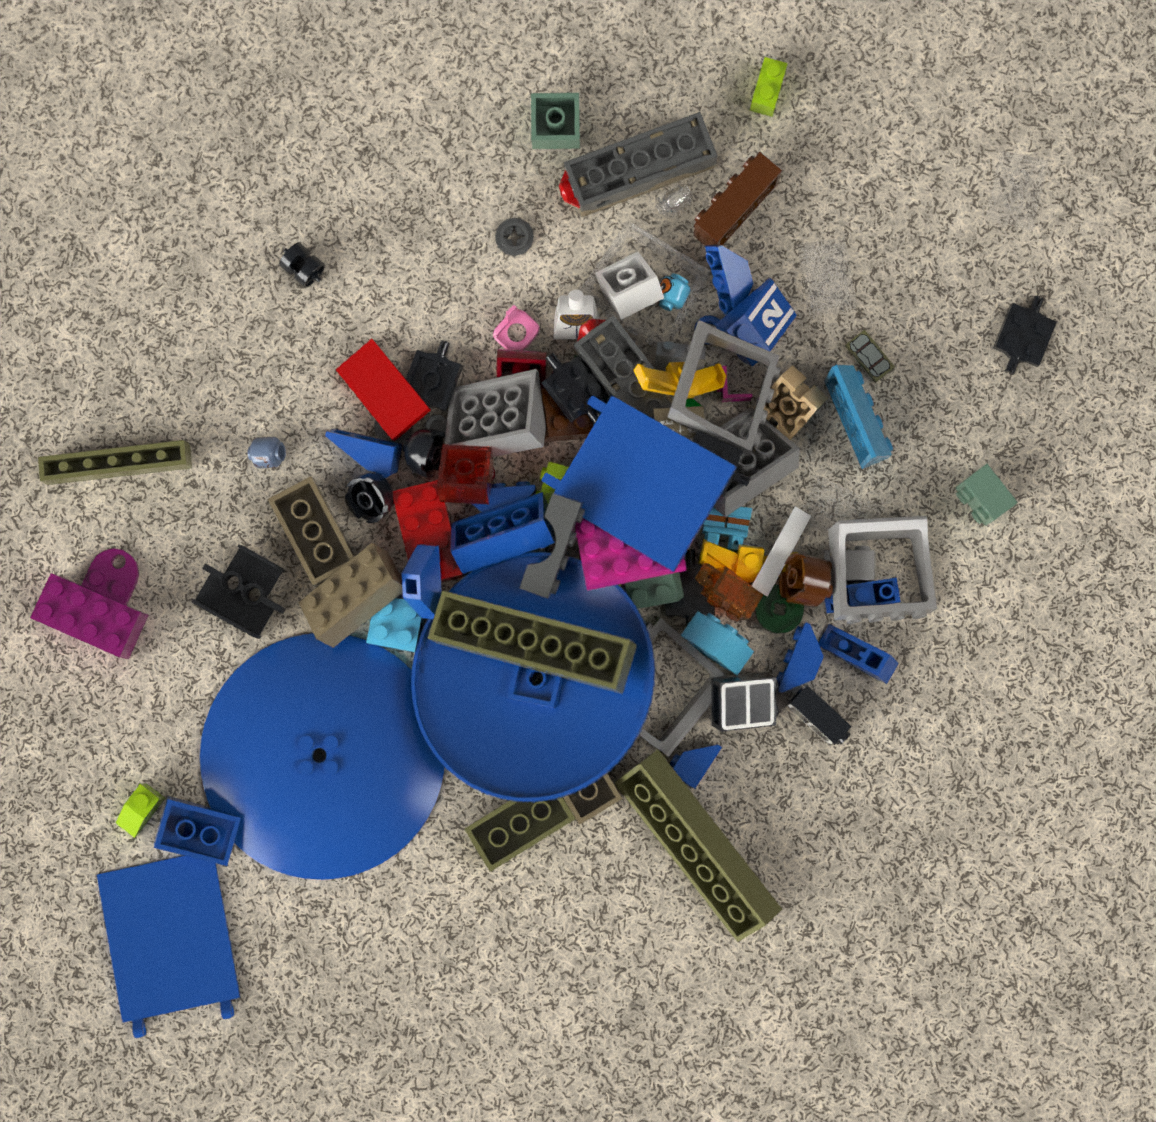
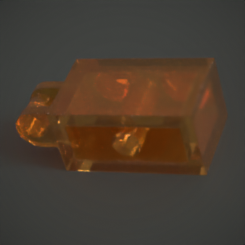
(728, 592)

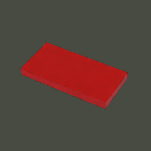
(383, 390)

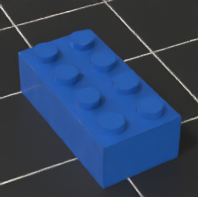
(501, 533)

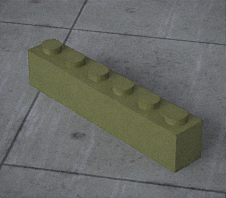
(115, 462)

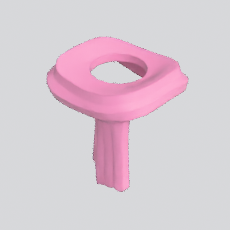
(512, 317)

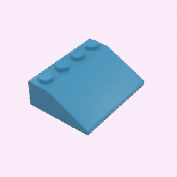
(857, 415)

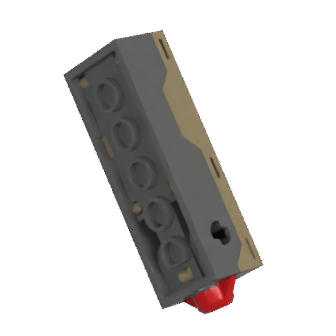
(638, 165)
(612, 359)

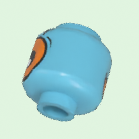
(675, 292)

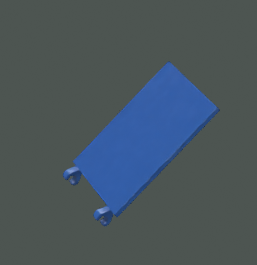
(643, 482)
(168, 939)

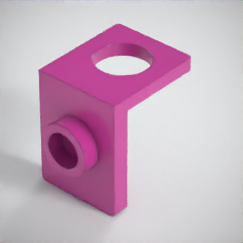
(732, 397)

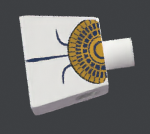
(572, 313)

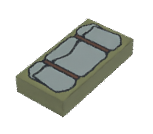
(869, 356)

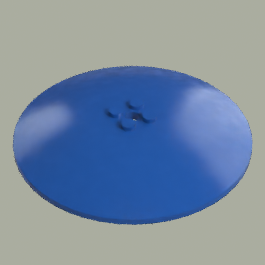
(522, 737)
(333, 813)

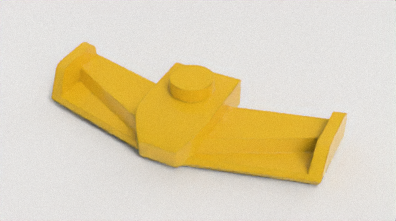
(665, 382)
(744, 563)

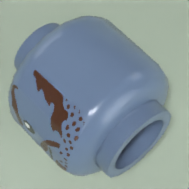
(266, 452)

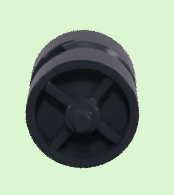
(299, 262)

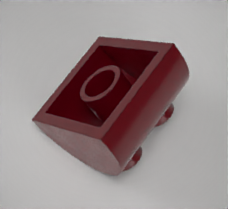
(519, 361)

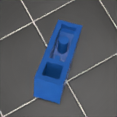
(370, 452)
(858, 653)

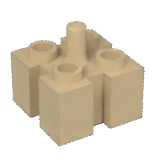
(793, 402)

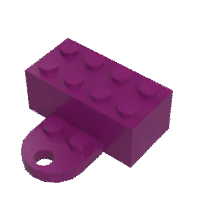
(97, 607)

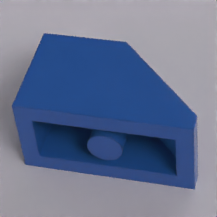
(694, 764)

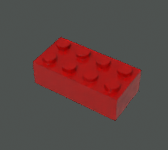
(426, 522)

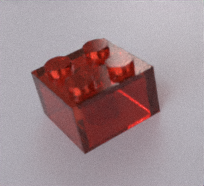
(465, 474)

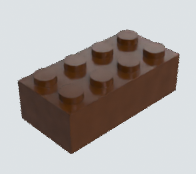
(737, 202)

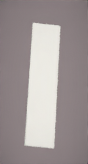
(781, 551)

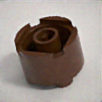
(806, 580)

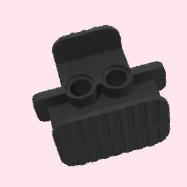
(234, 604)

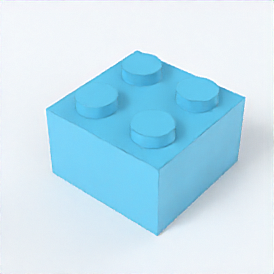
(396, 627)
(718, 642)

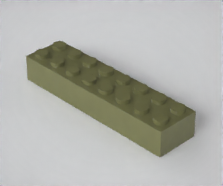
(533, 642)
(698, 846)

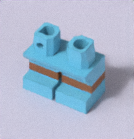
(736, 527)

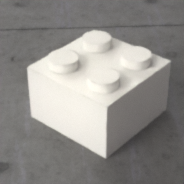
(629, 285)

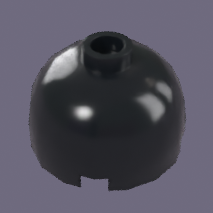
(424, 451)
(369, 497)

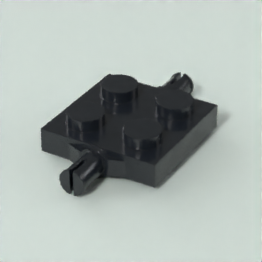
(1024, 335)
(434, 376)
(572, 386)
(724, 451)
(693, 599)

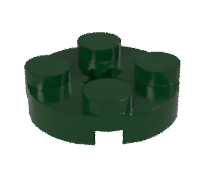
(778, 623)

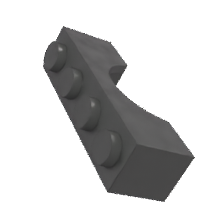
(563, 515)

